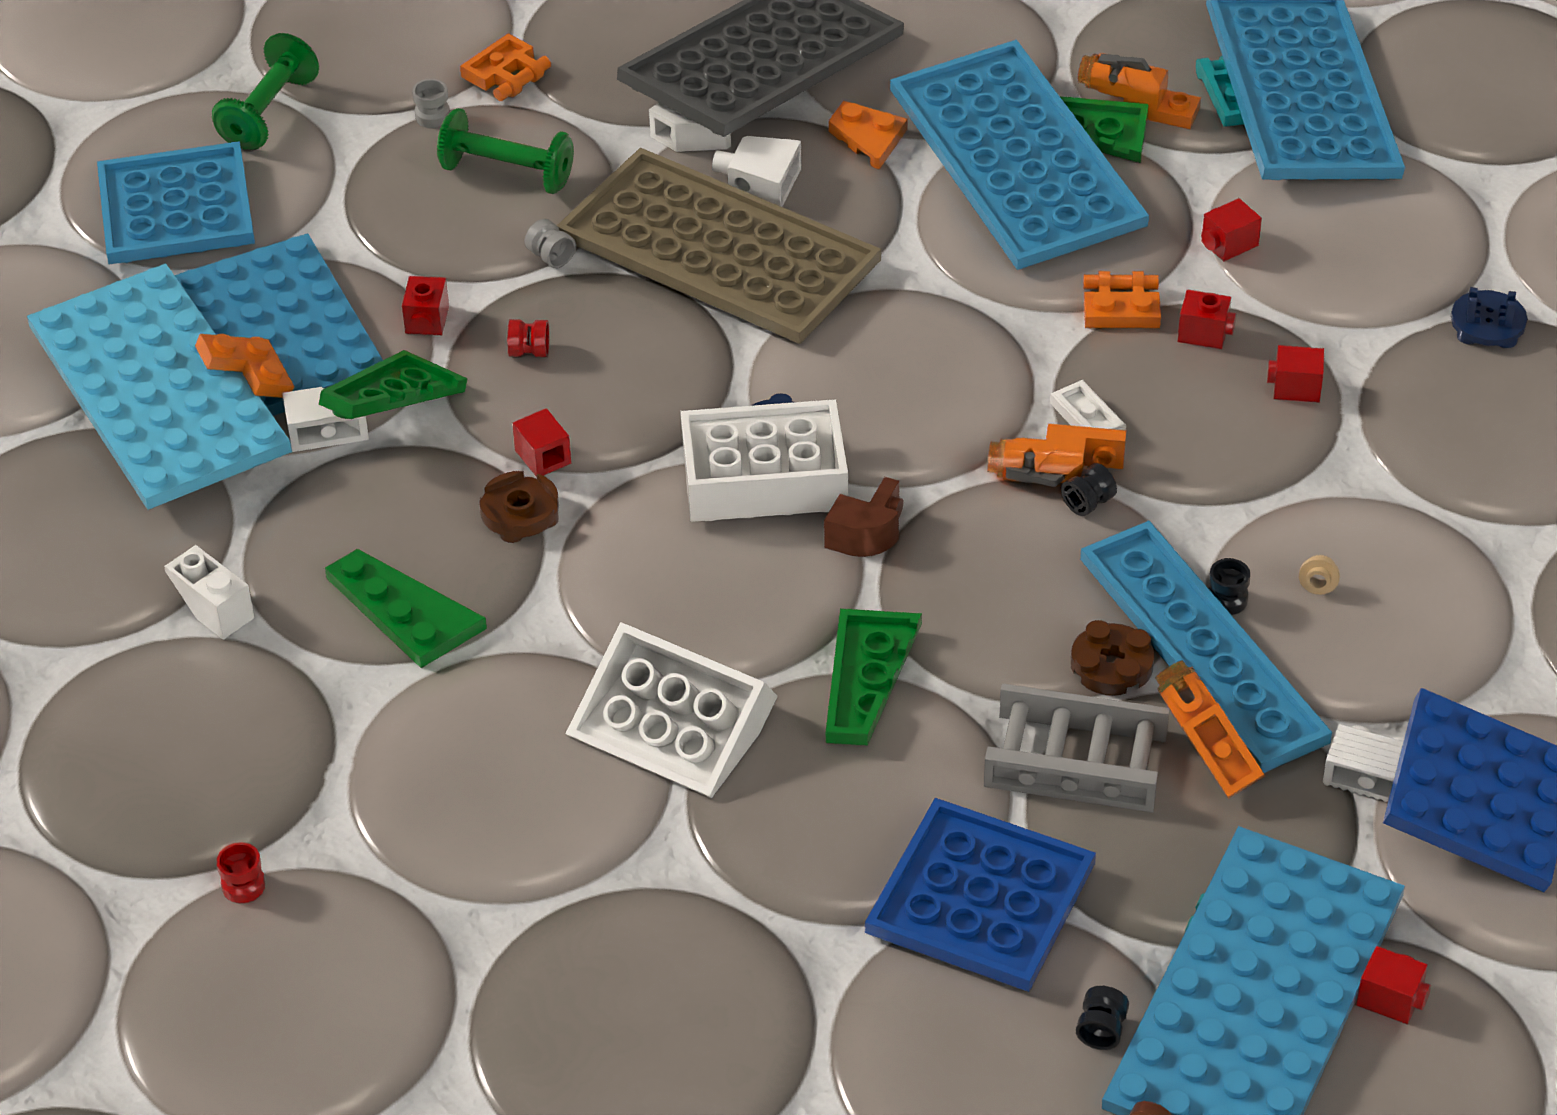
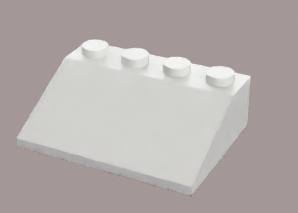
(763, 460)
(671, 710)

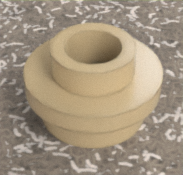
(1322, 566)

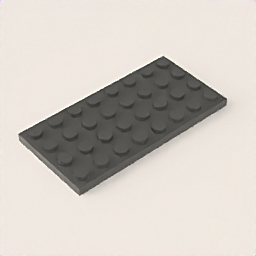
(757, 57)

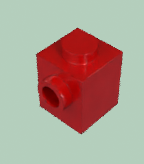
(1231, 229)
(425, 305)
(1205, 319)
(1297, 373)
(541, 442)
(1393, 985)

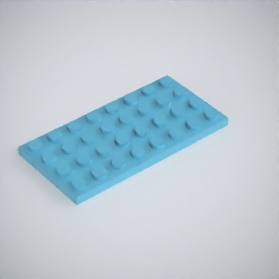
(147, 390)

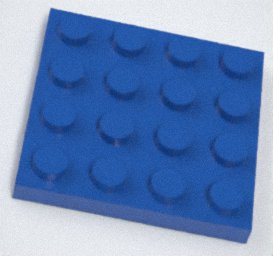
(1477, 790)
(981, 894)

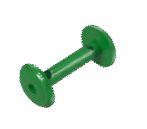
(242, 121)
(455, 140)

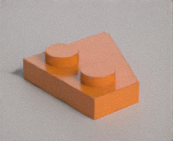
(868, 130)

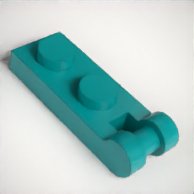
(1220, 90)

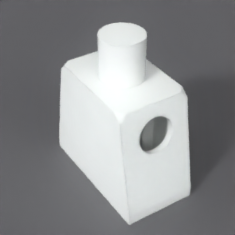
(762, 167)

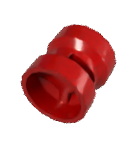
(519, 338)
(240, 872)

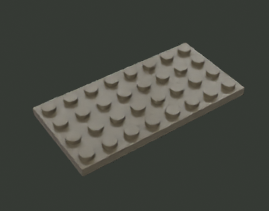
(720, 244)

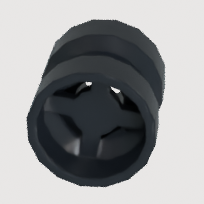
(1093, 486)
(1229, 584)
(1102, 1017)

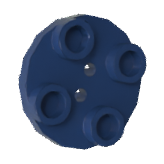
(1489, 318)

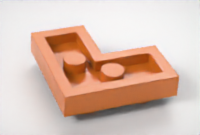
(250, 356)

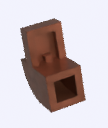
(863, 526)

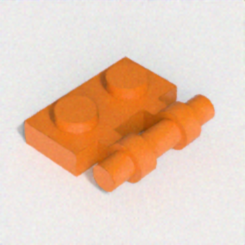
(499, 61)
(1121, 309)

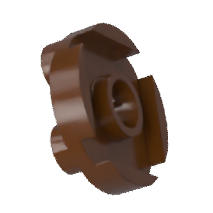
(524, 521)
(1112, 639)

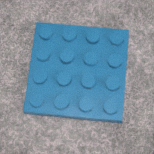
(174, 203)

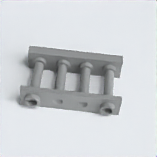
(1072, 778)

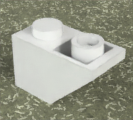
(681, 133)
(211, 591)

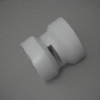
(431, 108)
(550, 243)

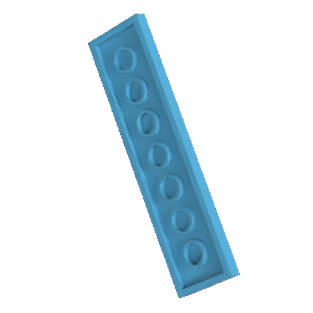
(1193, 626)

